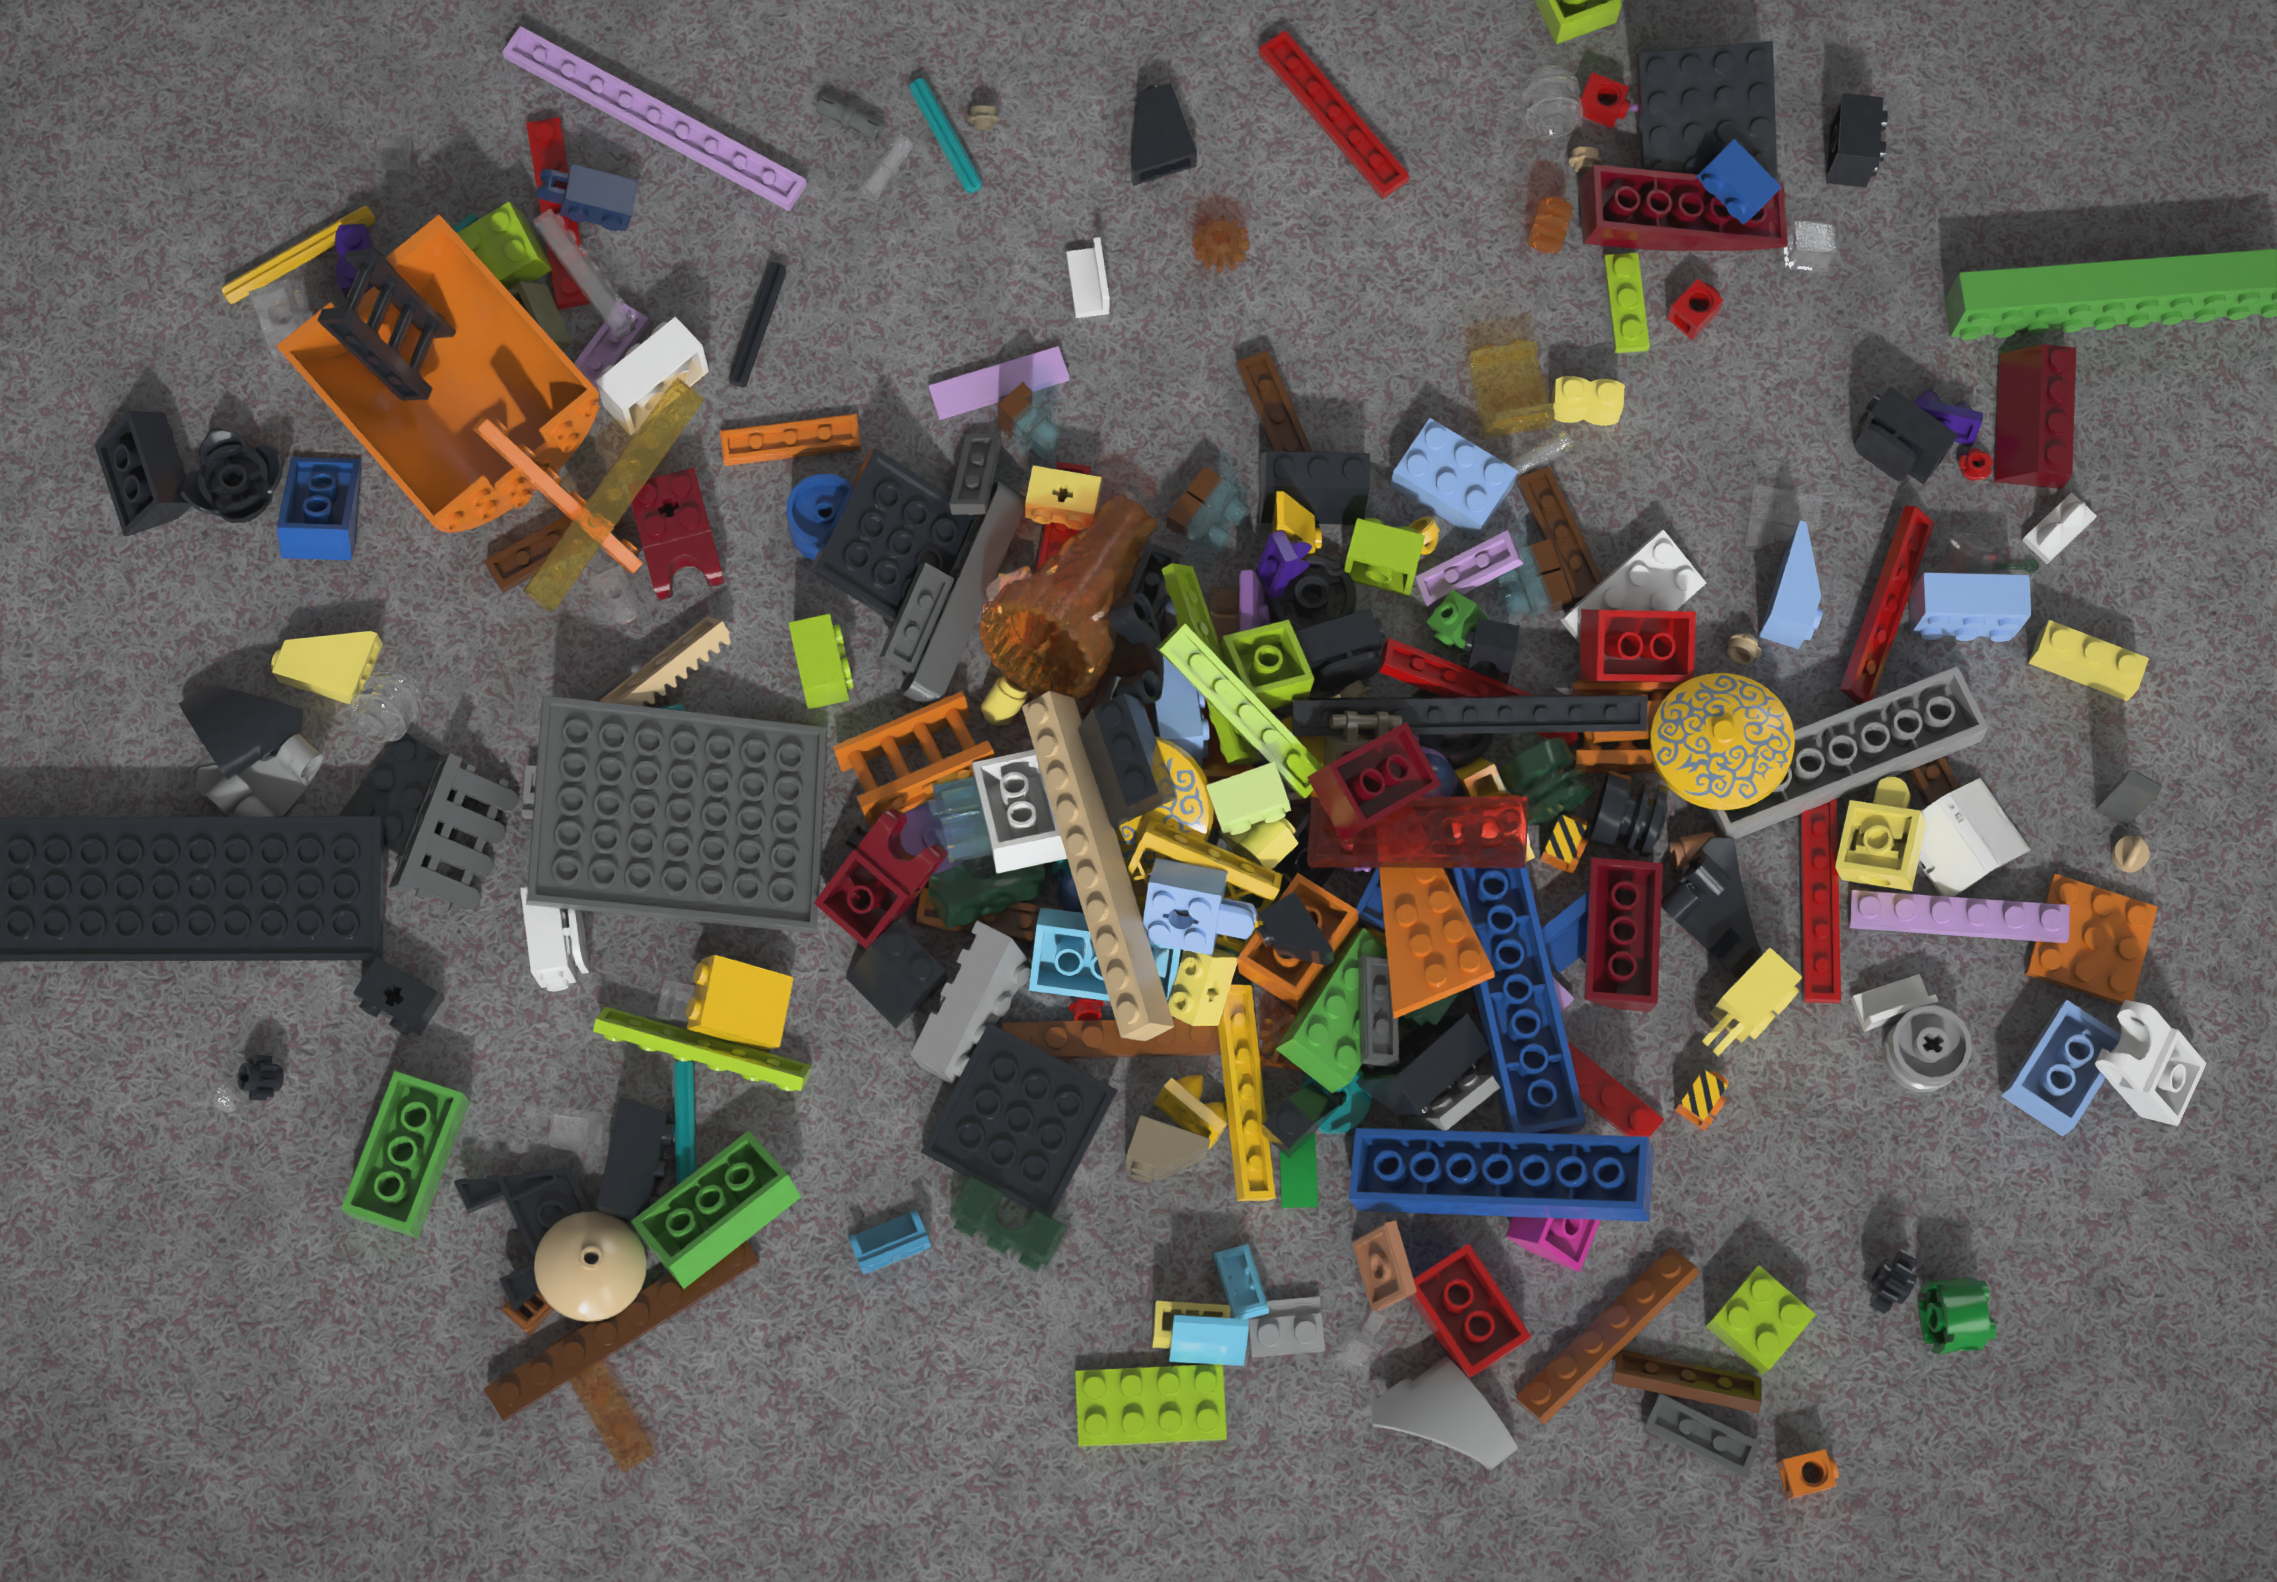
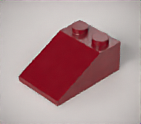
(1374, 781)

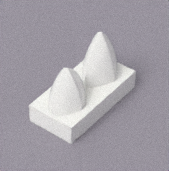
(2059, 528)

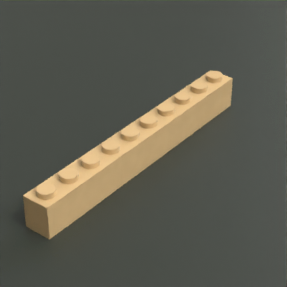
(1098, 869)

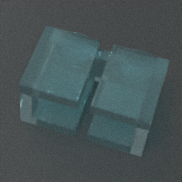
(960, 820)

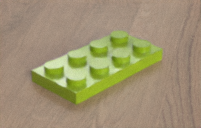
(1150, 1405)

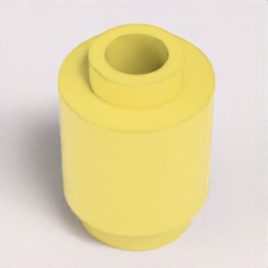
(1003, 702)

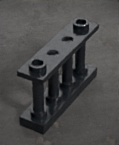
(363, 338)

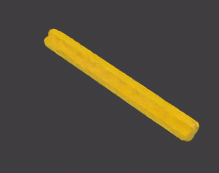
(292, 257)

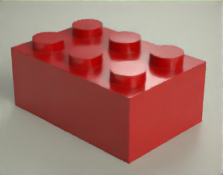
(1637, 645)
(1468, 1312)

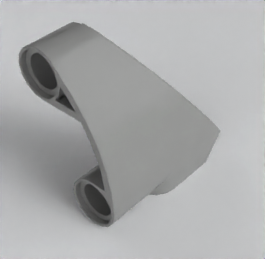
(266, 786)
(1447, 1410)

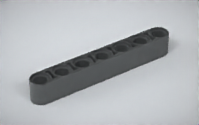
(972, 573)

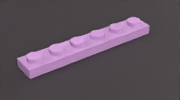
(1959, 916)

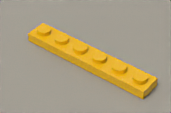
(1245, 1097)

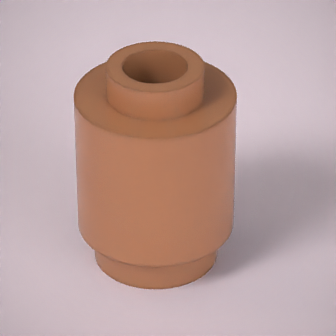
(1686, 847)

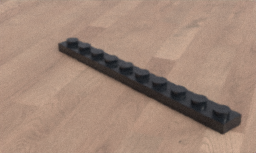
(1481, 713)

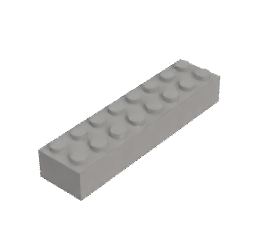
(1864, 747)

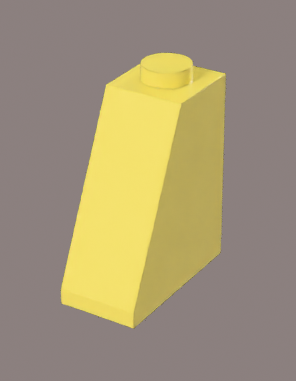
(328, 664)

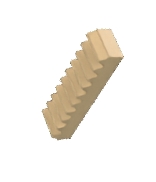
(671, 663)

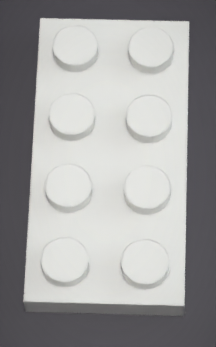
(1649, 579)

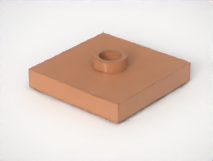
(1384, 1266)

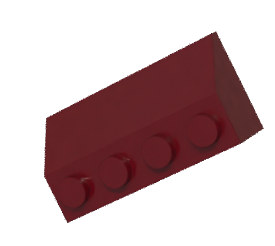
(2035, 416)
(1623, 934)

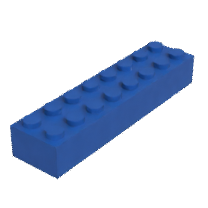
(1520, 1004)
(1502, 1174)

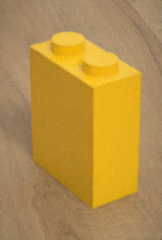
(739, 1002)

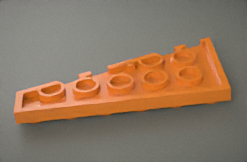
(1428, 939)

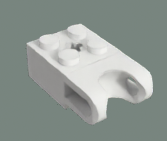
(2151, 1064)

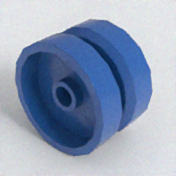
(813, 509)

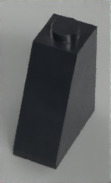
(1160, 137)

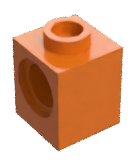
(1792, 1478)

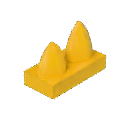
(1182, 1104)

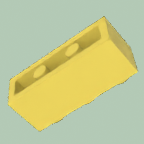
(2088, 660)

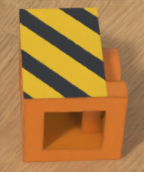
(1565, 843)
(1703, 1098)

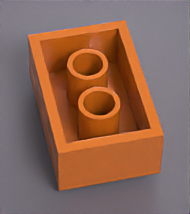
(1290, 977)

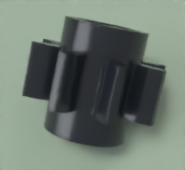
(260, 1077)

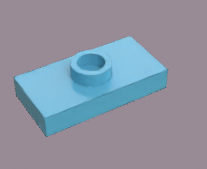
(1241, 1282)

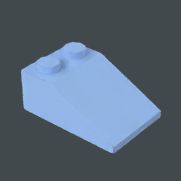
(1796, 594)

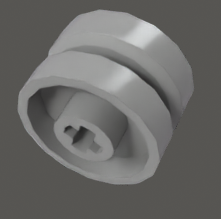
(1944, 1037)

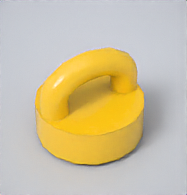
(1428, 527)

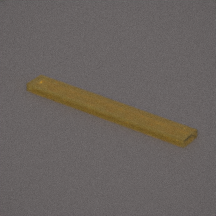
(613, 495)

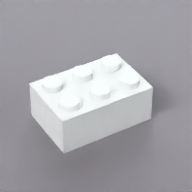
(646, 372)
(1017, 812)

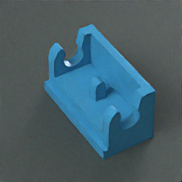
(889, 1242)

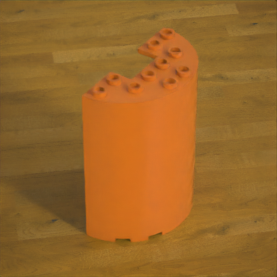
(490, 369)

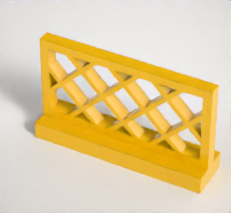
(1191, 850)

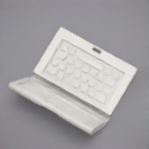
(1967, 838)

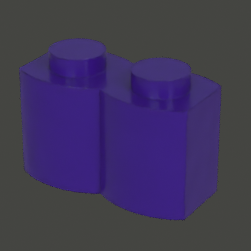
(350, 238)

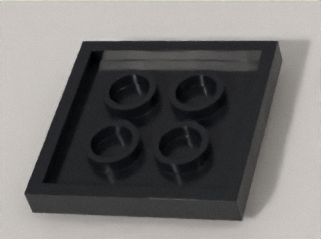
(397, 790)

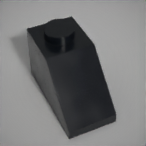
(1293, 932)
(1298, 1118)

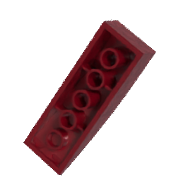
(1670, 214)

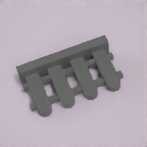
(451, 814)

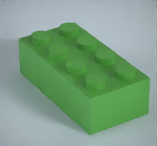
(1327, 1028)
(405, 1154)
(716, 1209)

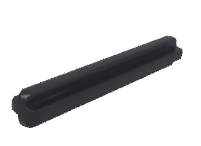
(757, 324)

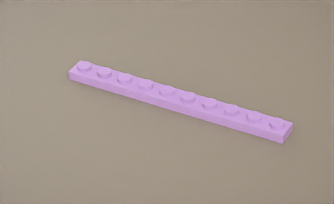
(655, 118)

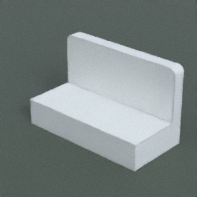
(1088, 281)
(1891, 1002)

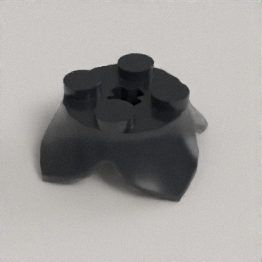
(226, 457)

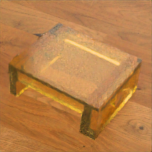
(1509, 389)

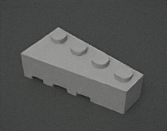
(976, 997)

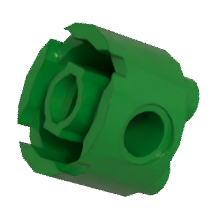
(1956, 1315)

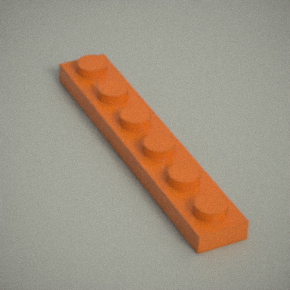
(548, 484)

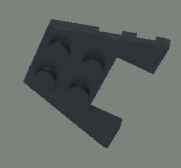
(536, 1204)

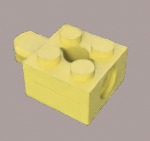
(1882, 838)
(1750, 1001)

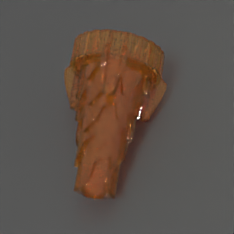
(1054, 624)

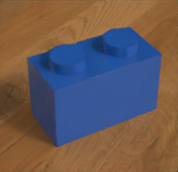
(1738, 182)

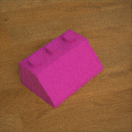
(1555, 1238)

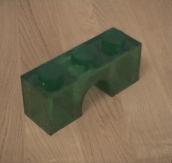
(963, 898)
(1034, 1243)

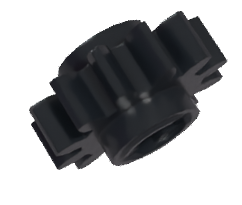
(1893, 1281)

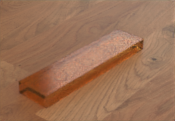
(611, 1415)

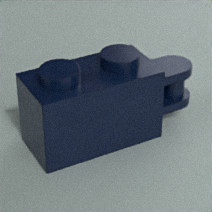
(590, 196)

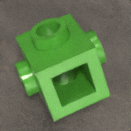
(1454, 620)

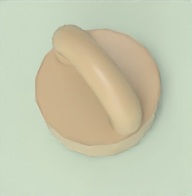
(2130, 853)

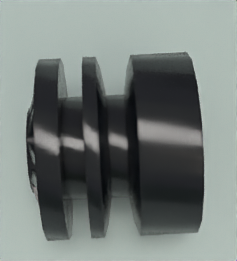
(1629, 814)

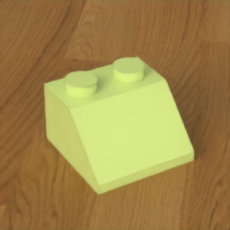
(1249, 799)

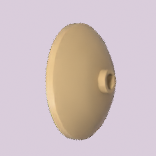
(585, 1289)

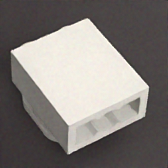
(555, 944)

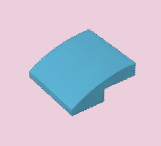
(1209, 1340)

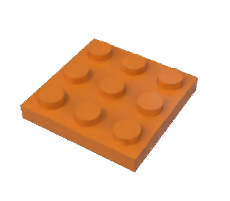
(2104, 942)

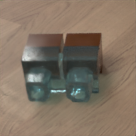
(1026, 425)
(1203, 509)
(1538, 582)

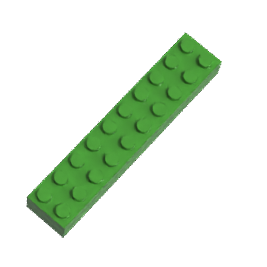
(2113, 294)

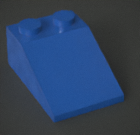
(319, 509)

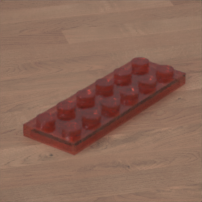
(1428, 835)

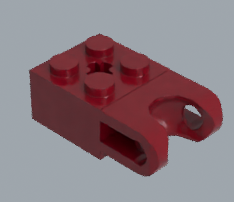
(678, 539)
(885, 873)

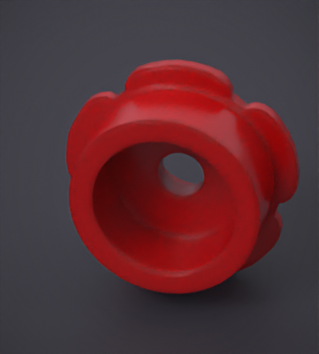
(1969, 470)
(1086, 1009)

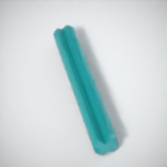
(945, 135)
(684, 1120)

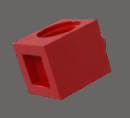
(1604, 88)
(1692, 321)

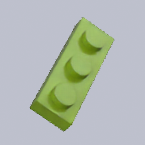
(1626, 302)

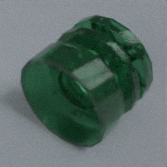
(1544, 777)

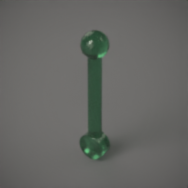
(2029, 566)

